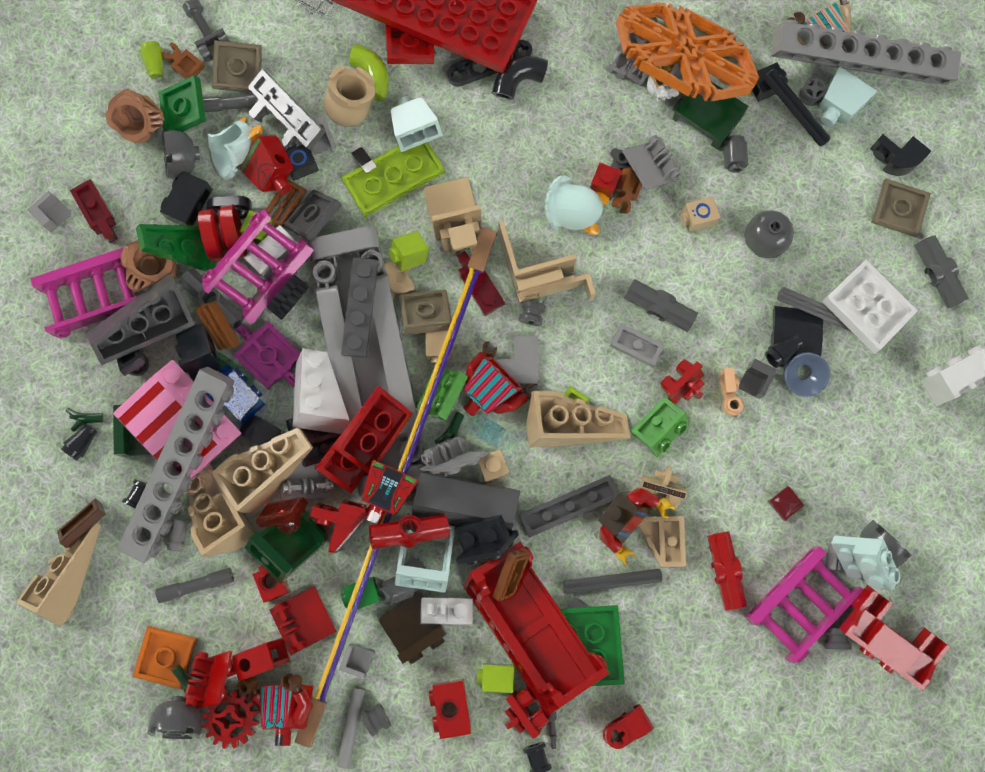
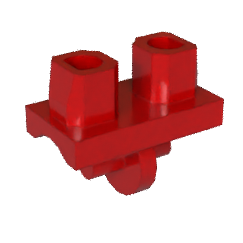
(687, 385)
(519, 703)

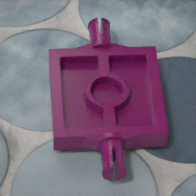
(267, 355)

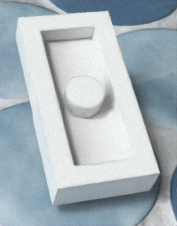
(446, 611)

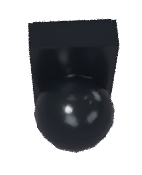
(133, 363)

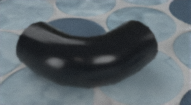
(516, 71)

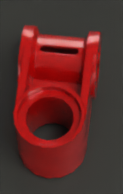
(631, 725)

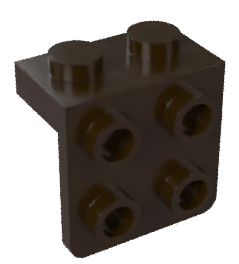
(406, 631)

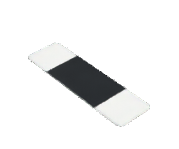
(362, 157)

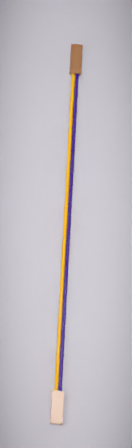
(478, 263)

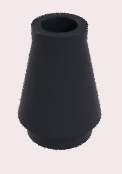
(782, 352)
(79, 442)

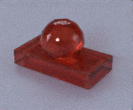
(283, 514)

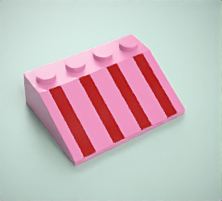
(154, 410)

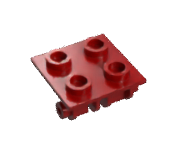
(302, 620)
(212, 686)

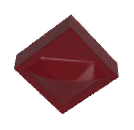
(786, 503)

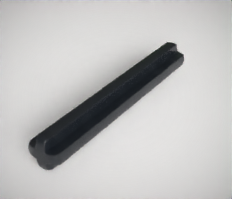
(796, 107)

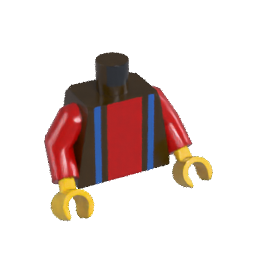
(624, 517)

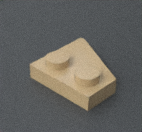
(666, 539)

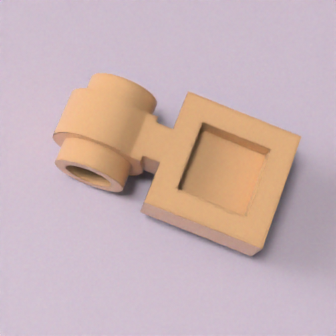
(729, 384)

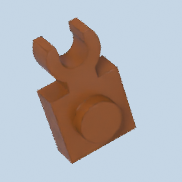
(185, 63)
(628, 189)

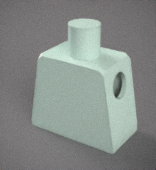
(844, 98)
(414, 123)

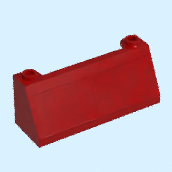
(535, 635)

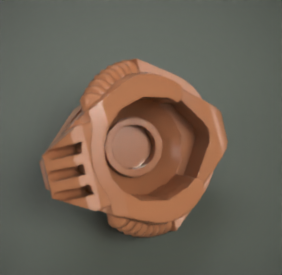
(134, 116)
(144, 268)

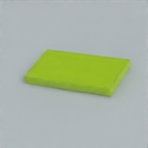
(393, 177)

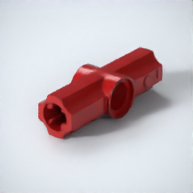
(394, 532)
(727, 571)

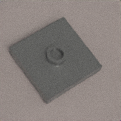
(312, 215)

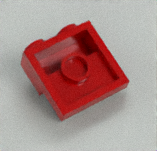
(407, 49)

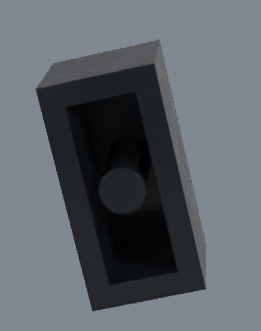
(185, 199)
(196, 350)

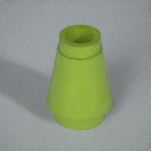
(152, 58)

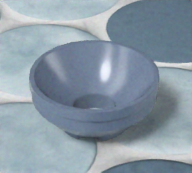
(816, 380)

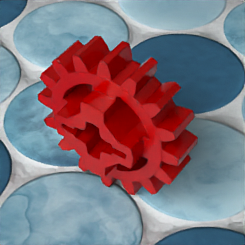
(227, 732)

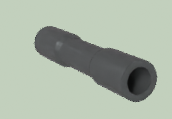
(219, 104)
(180, 589)

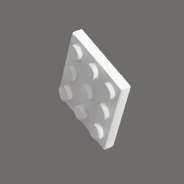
(870, 306)

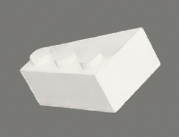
(957, 377)
(317, 395)

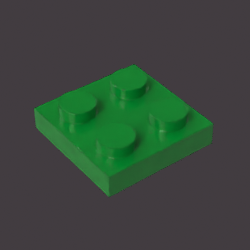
(182, 105)

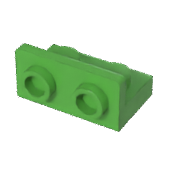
(446, 394)
(661, 426)

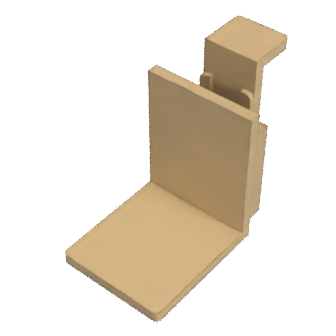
(454, 214)
(542, 278)

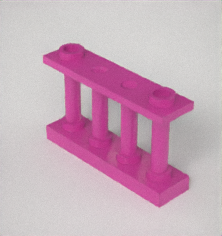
(72, 276)
(266, 288)
(796, 579)

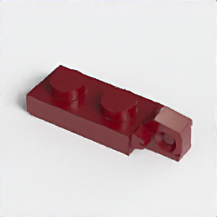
(95, 209)
(484, 291)

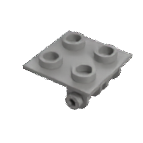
(651, 164)
(449, 457)
(306, 483)

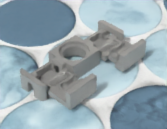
(624, 66)

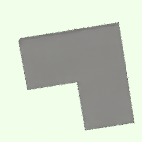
(525, 362)

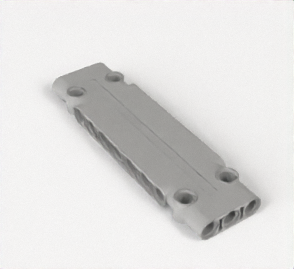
(386, 357)

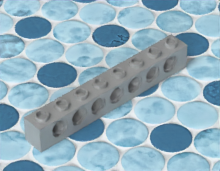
(944, 59)
(134, 540)

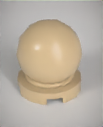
(349, 96)

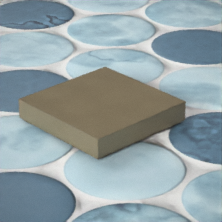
(235, 65)
(901, 208)
(425, 312)

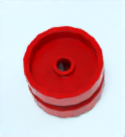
(220, 231)

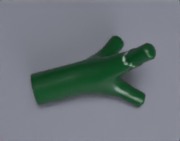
(82, 418)
(452, 430)
(181, 676)

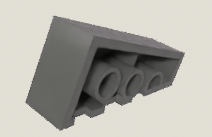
(141, 322)

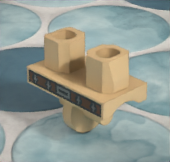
(673, 492)

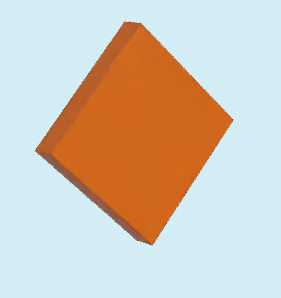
(161, 653)

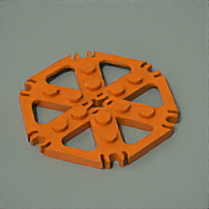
(693, 54)

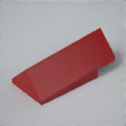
(364, 439)

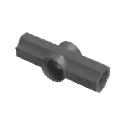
(942, 271)
(192, 282)
(661, 305)

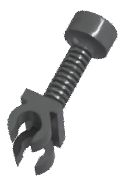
(193, 10)

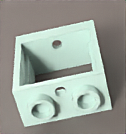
(425, 578)

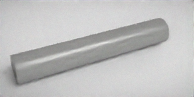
(351, 728)

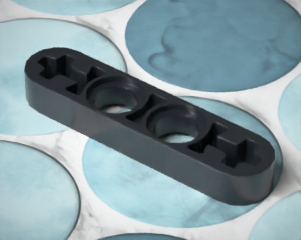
(461, 67)

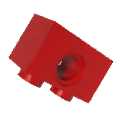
(456, 724)

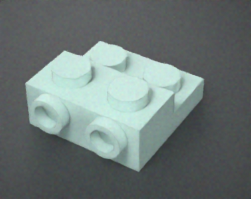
(867, 560)

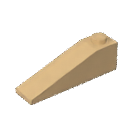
(567, 422)
(258, 473)
(214, 520)
(60, 587)

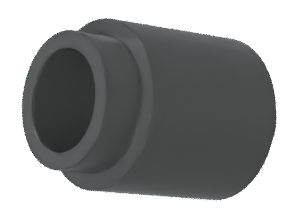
(735, 153)
(395, 594)

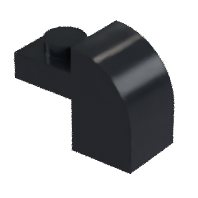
(899, 160)
(259, 430)

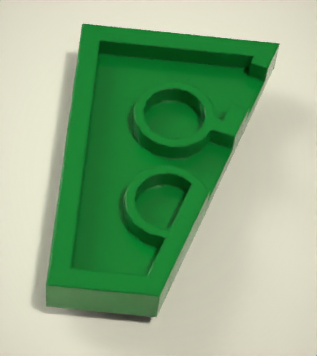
(175, 243)

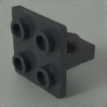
(484, 539)

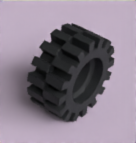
(287, 297)

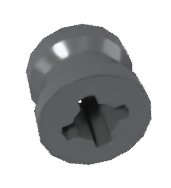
(816, 87)
(532, 313)
(837, 640)
(375, 719)

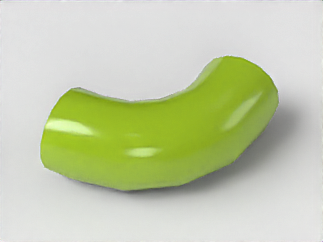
(370, 62)

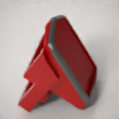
(347, 520)

